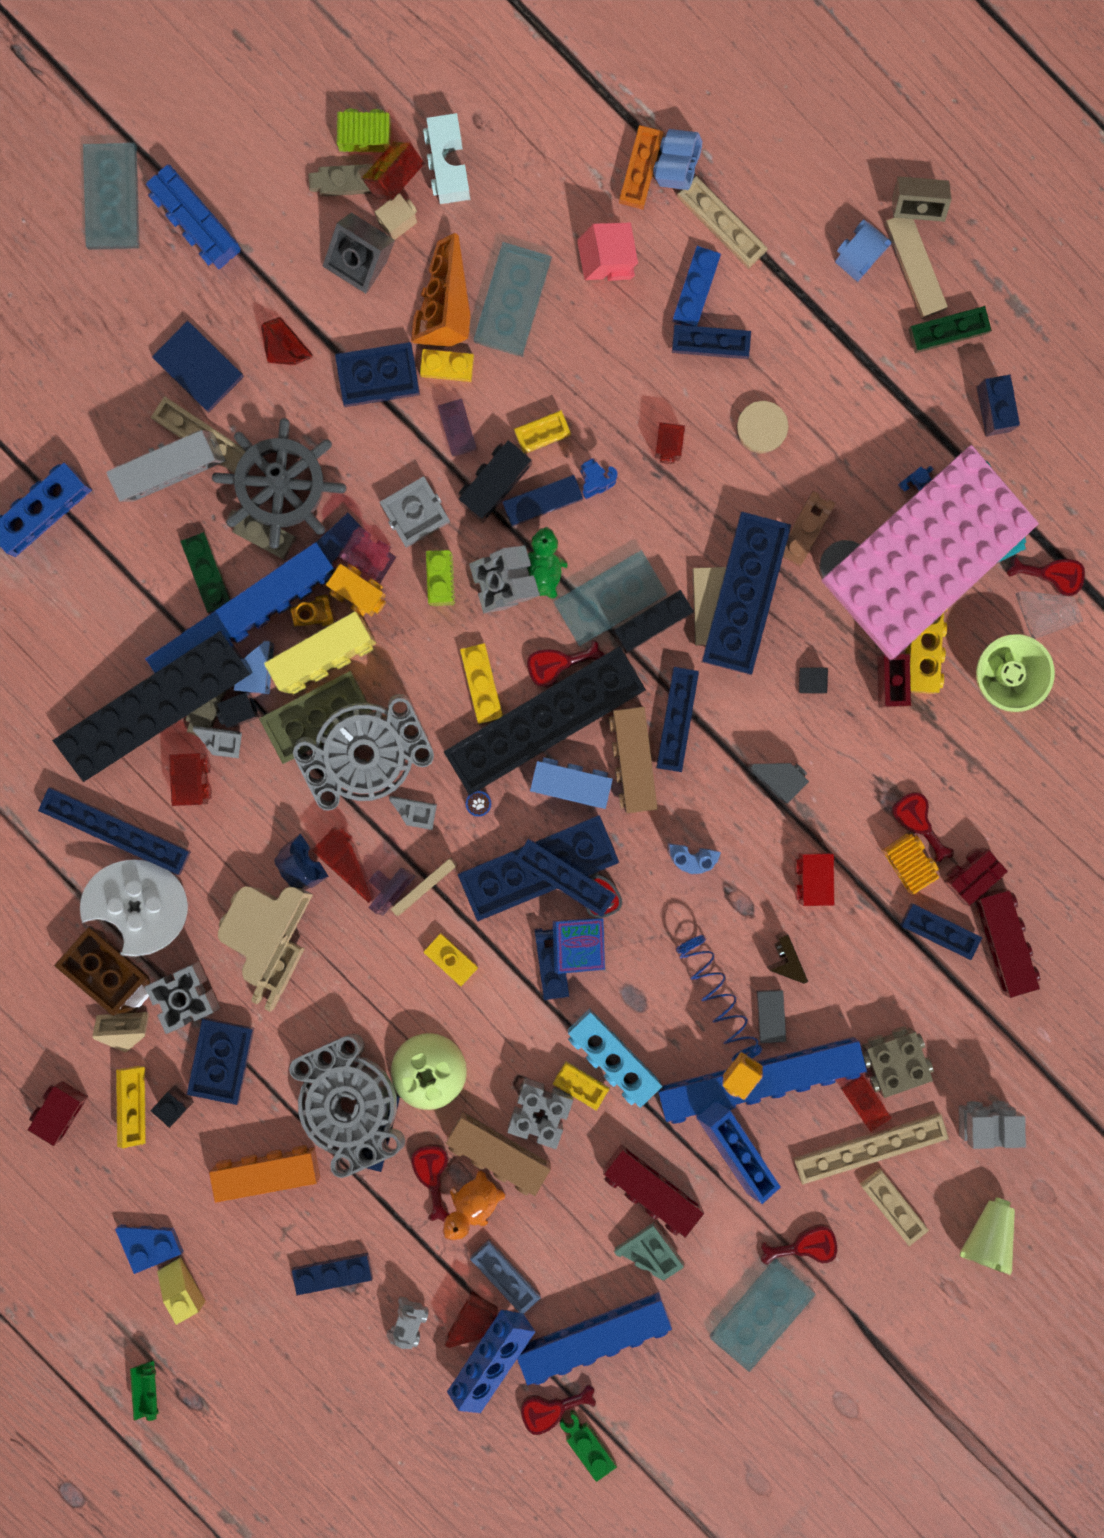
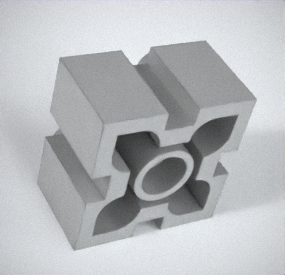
(504, 579)
(178, 1012)
(992, 1125)
(547, 1127)

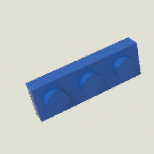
(696, 287)

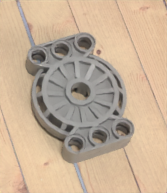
(358, 775)
(327, 1121)

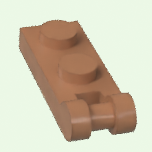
(807, 529)

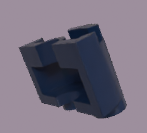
(296, 865)

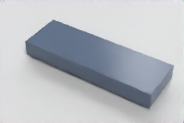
(505, 1277)

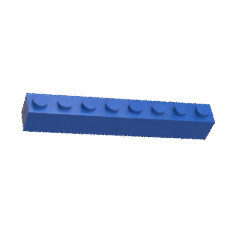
(253, 605)
(780, 1075)

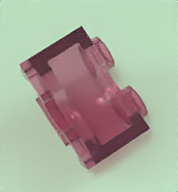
(366, 555)

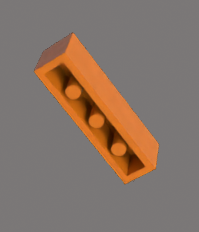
(264, 1174)

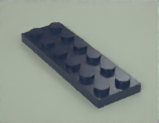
(746, 593)
(505, 883)

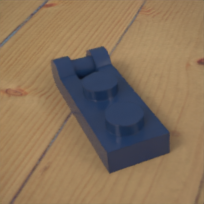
(553, 984)

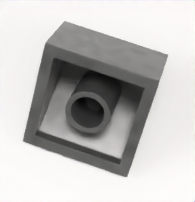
(357, 252)

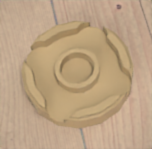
(762, 427)

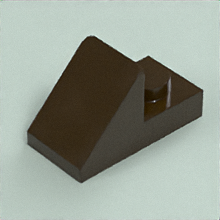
(791, 965)

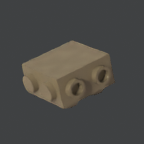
(897, 1061)

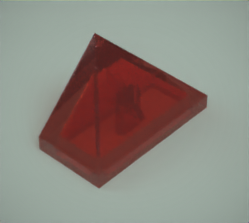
(282, 344)

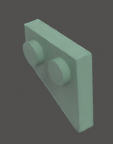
(651, 1252)

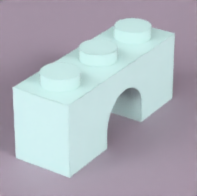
(445, 137)

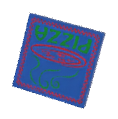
(578, 945)

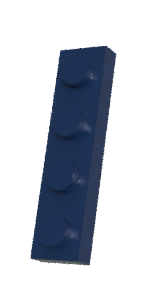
(677, 719)
(565, 877)

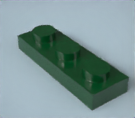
(950, 329)
(206, 571)

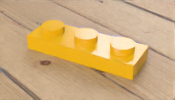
(481, 683)
(130, 1106)

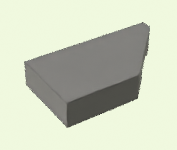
(220, 741)
(415, 812)

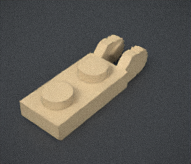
(279, 976)

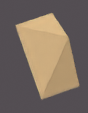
(120, 1030)

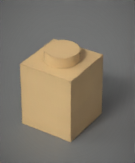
(396, 216)

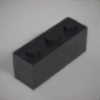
(494, 480)
(653, 621)

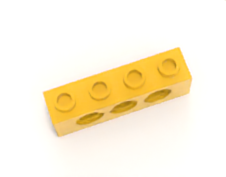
(934, 655)

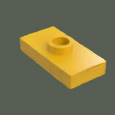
(542, 432)
(450, 959)
(581, 1085)

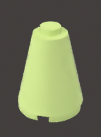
(992, 1237)

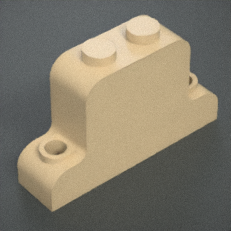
(261, 928)

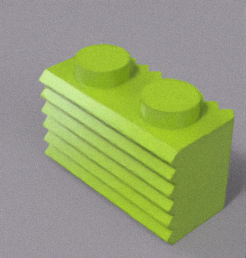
(363, 131)
(440, 578)

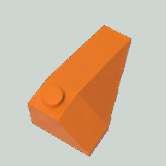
(445, 308)

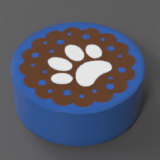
(478, 803)

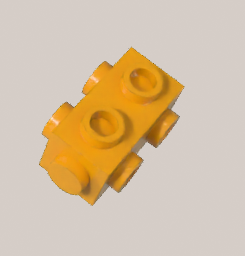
(362, 594)

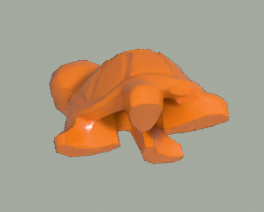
(473, 1206)

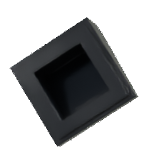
(813, 680)

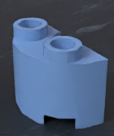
(862, 251)
(693, 863)

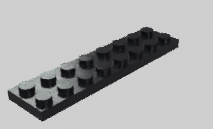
(152, 705)
(544, 720)

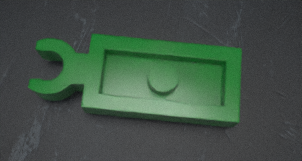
(588, 1447)

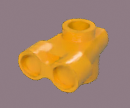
(318, 612)

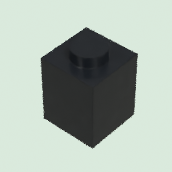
(237, 710)
(172, 1106)

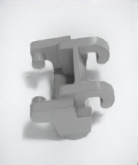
(405, 1332)

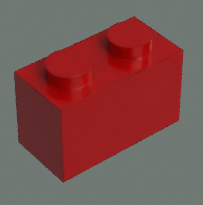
(815, 879)

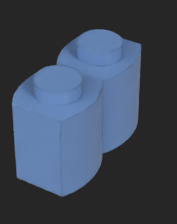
(678, 159)

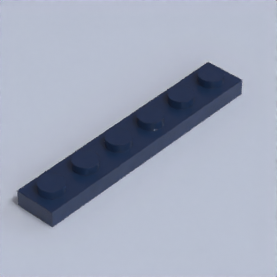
(114, 830)

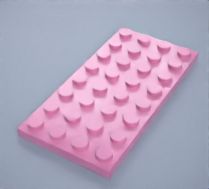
(930, 552)

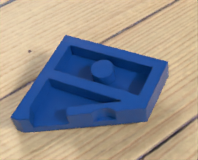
(148, 1245)

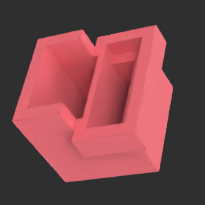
(608, 252)

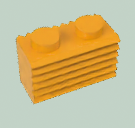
(910, 863)

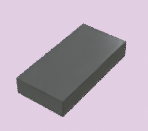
(771, 1016)

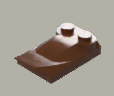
(104, 973)

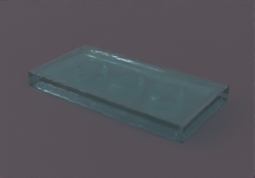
(111, 196)
(512, 299)
(610, 598)

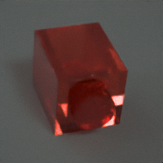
(669, 443)

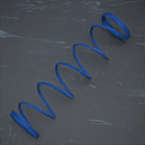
(686, 947)

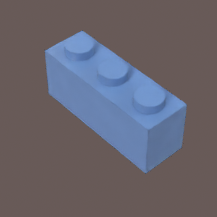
(571, 783)

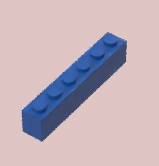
(594, 1339)

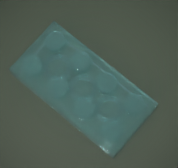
(762, 1315)

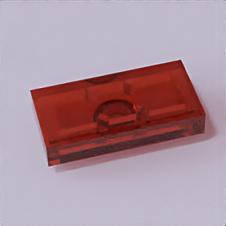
(866, 1103)

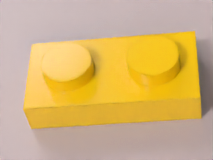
(447, 365)

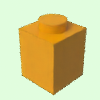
(742, 1076)

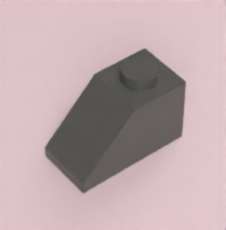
(781, 778)

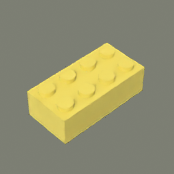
(320, 654)

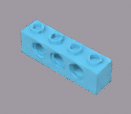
(646, 1083)

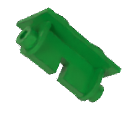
(144, 1391)

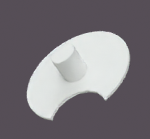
(140, 900)

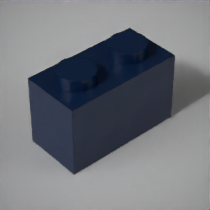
(998, 405)

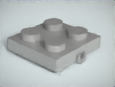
(415, 512)

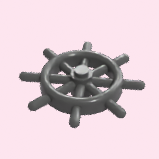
(279, 482)

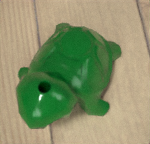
(544, 564)

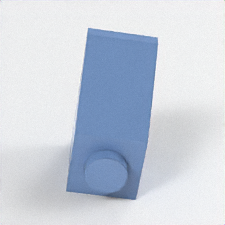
(260, 678)

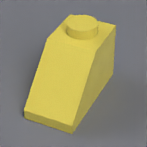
(179, 1291)

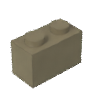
(921, 199)

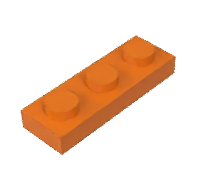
(641, 167)

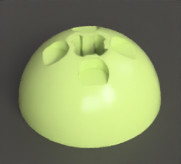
(1028, 670)
(435, 1059)

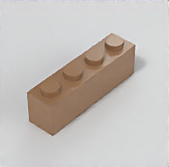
(634, 760)
(498, 1154)

